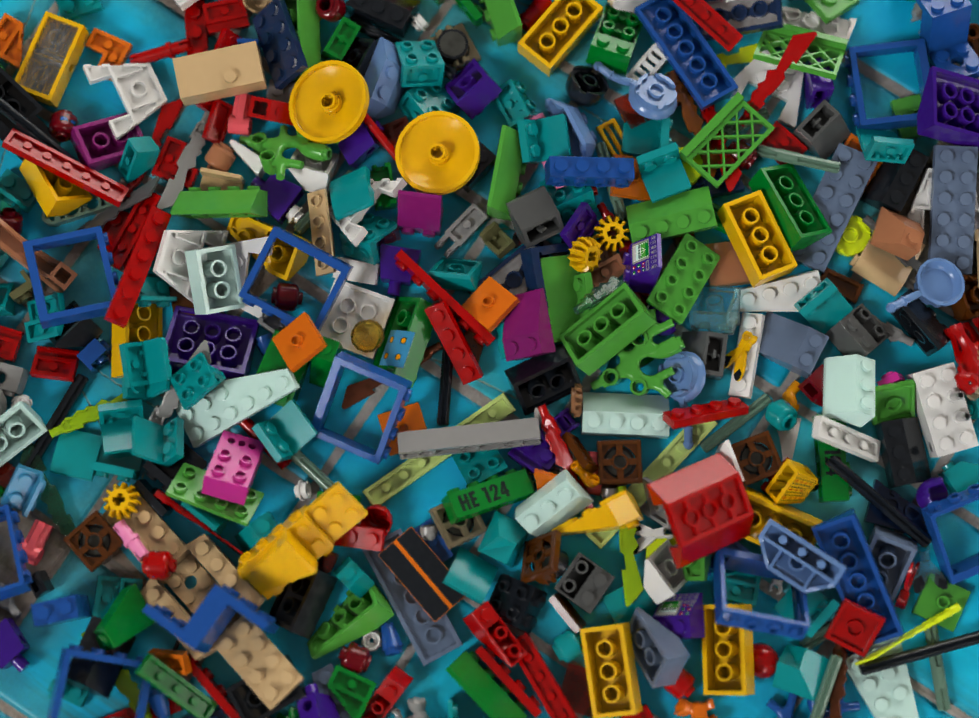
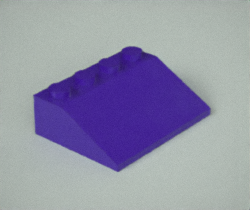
(950, 108)
(228, 336)

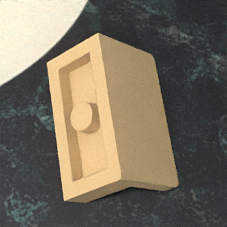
(221, 179)

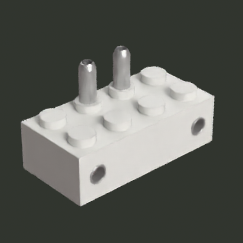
(942, 411)

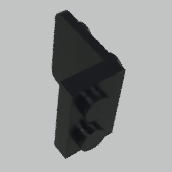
(167, 474)
(517, 602)

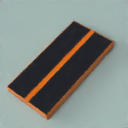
(421, 573)

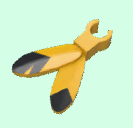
(739, 355)

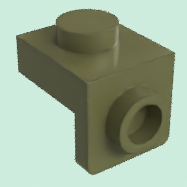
(497, 240)
(23, 292)

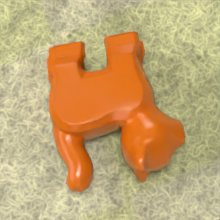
(696, 709)

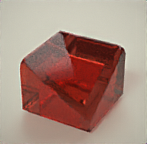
(6, 473)
(327, 562)

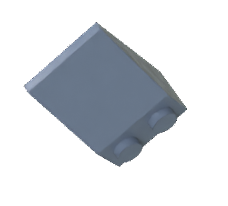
(791, 344)
(893, 556)
(656, 650)

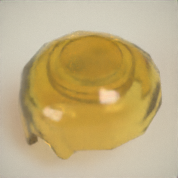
(367, 335)

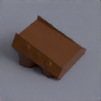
(968, 305)

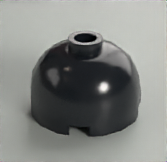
(585, 86)

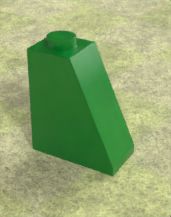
(323, 361)
(123, 619)

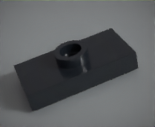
(148, 492)

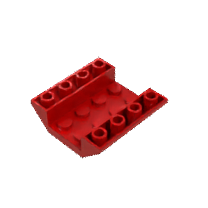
(703, 507)

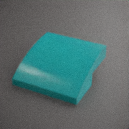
(351, 193)
(33, 328)
(75, 453)
(470, 575)
(107, 591)
(620, 612)

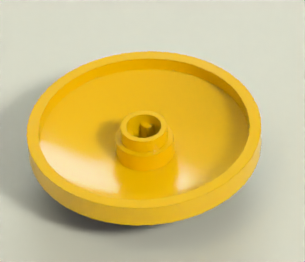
(329, 102)
(437, 153)

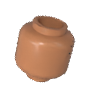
(220, 157)

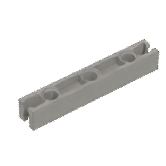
(468, 438)

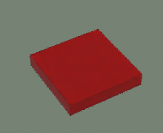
(854, 627)

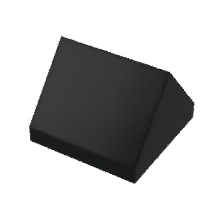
(41, 584)

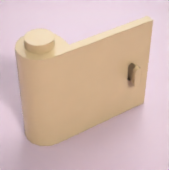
(881, 268)

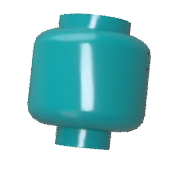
(781, 415)
(568, 646)

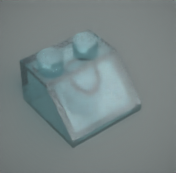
(716, 309)

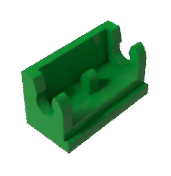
(341, 40)
(384, 201)

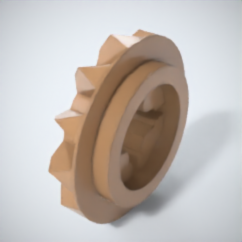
(576, 400)

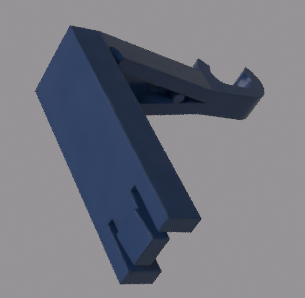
(532, 265)

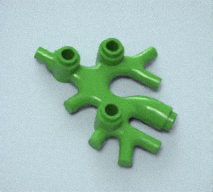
(271, 150)
(630, 361)

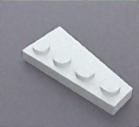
(838, 27)
(778, 294)

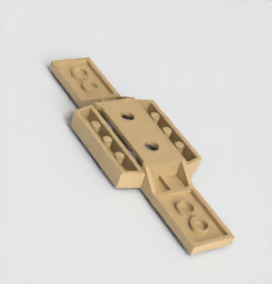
(242, 641)

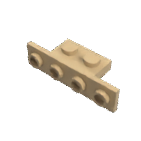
(321, 228)

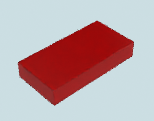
(217, 121)

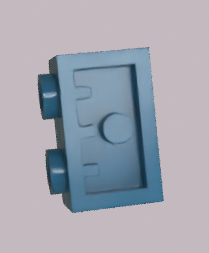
(24, 489)

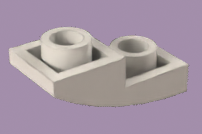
(361, 272)

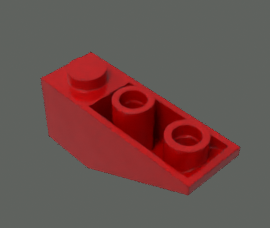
(269, 110)
(494, 634)
(387, 694)

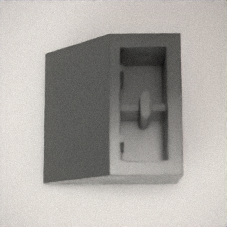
(822, 130)
(535, 217)
(857, 333)
(710, 348)
(584, 583)

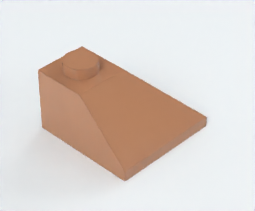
(897, 234)

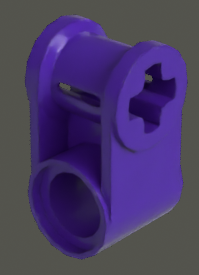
(564, 422)

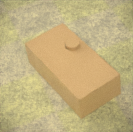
(219, 73)

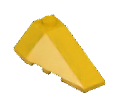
(284, 259)
(614, 513)

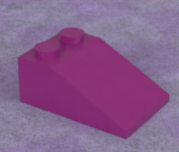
(97, 145)
(419, 213)
(528, 328)

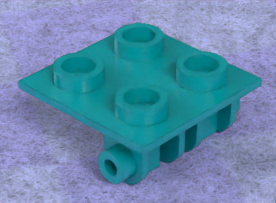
(479, 465)

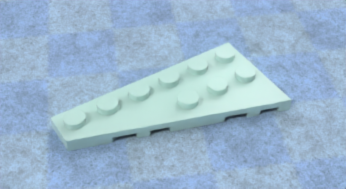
(234, 402)
(887, 691)

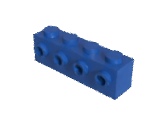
(589, 171)

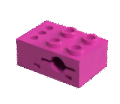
(233, 467)

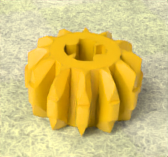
(615, 226)
(585, 254)
(124, 508)

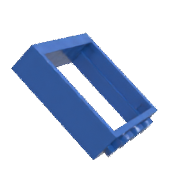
(919, 50)
(309, 249)
(75, 314)
(376, 373)
(20, 555)
(754, 564)
(967, 567)
(98, 655)

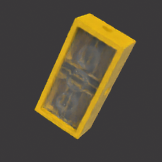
(52, 58)

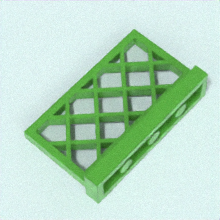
(822, 46)
(710, 131)

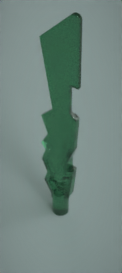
(598, 294)
(50, 494)

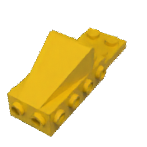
(300, 541)

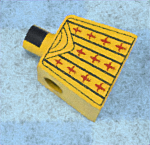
(792, 483)

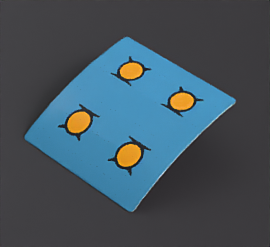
(397, 348)

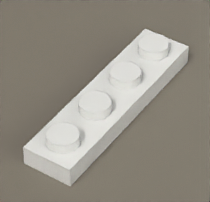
(753, 323)
(846, 438)

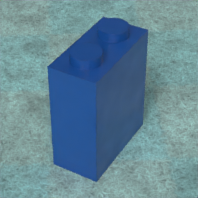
(61, 610)

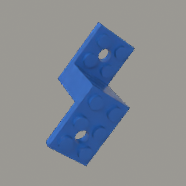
(946, 35)
(211, 618)

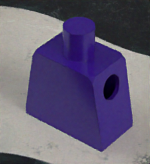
(817, 88)
(359, 145)
(281, 195)
(391, 273)
(12, 646)
(316, 704)

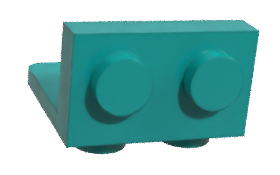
(646, 137)
(569, 198)
(367, 249)
(145, 362)
(117, 424)
(122, 465)

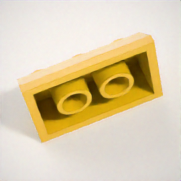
(52, 192)

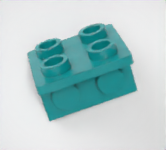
(195, 380)

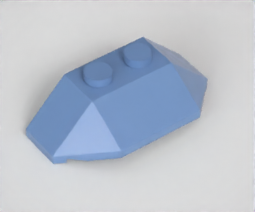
(383, 80)
(581, 139)
(798, 559)

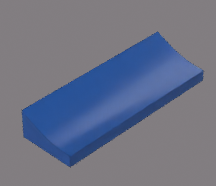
(687, 52)
(862, 580)

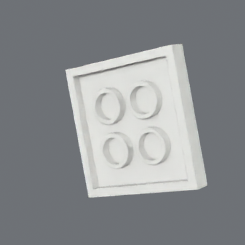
(352, 307)

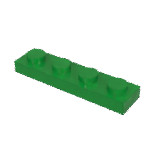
(176, 687)

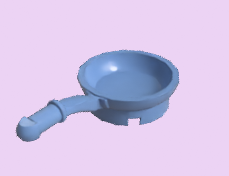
(649, 96)
(936, 284)
(685, 383)

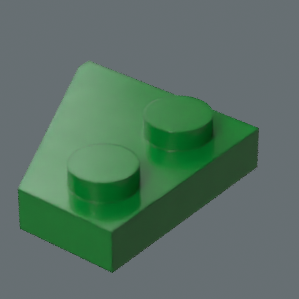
(351, 690)

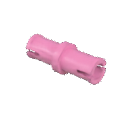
(131, 540)

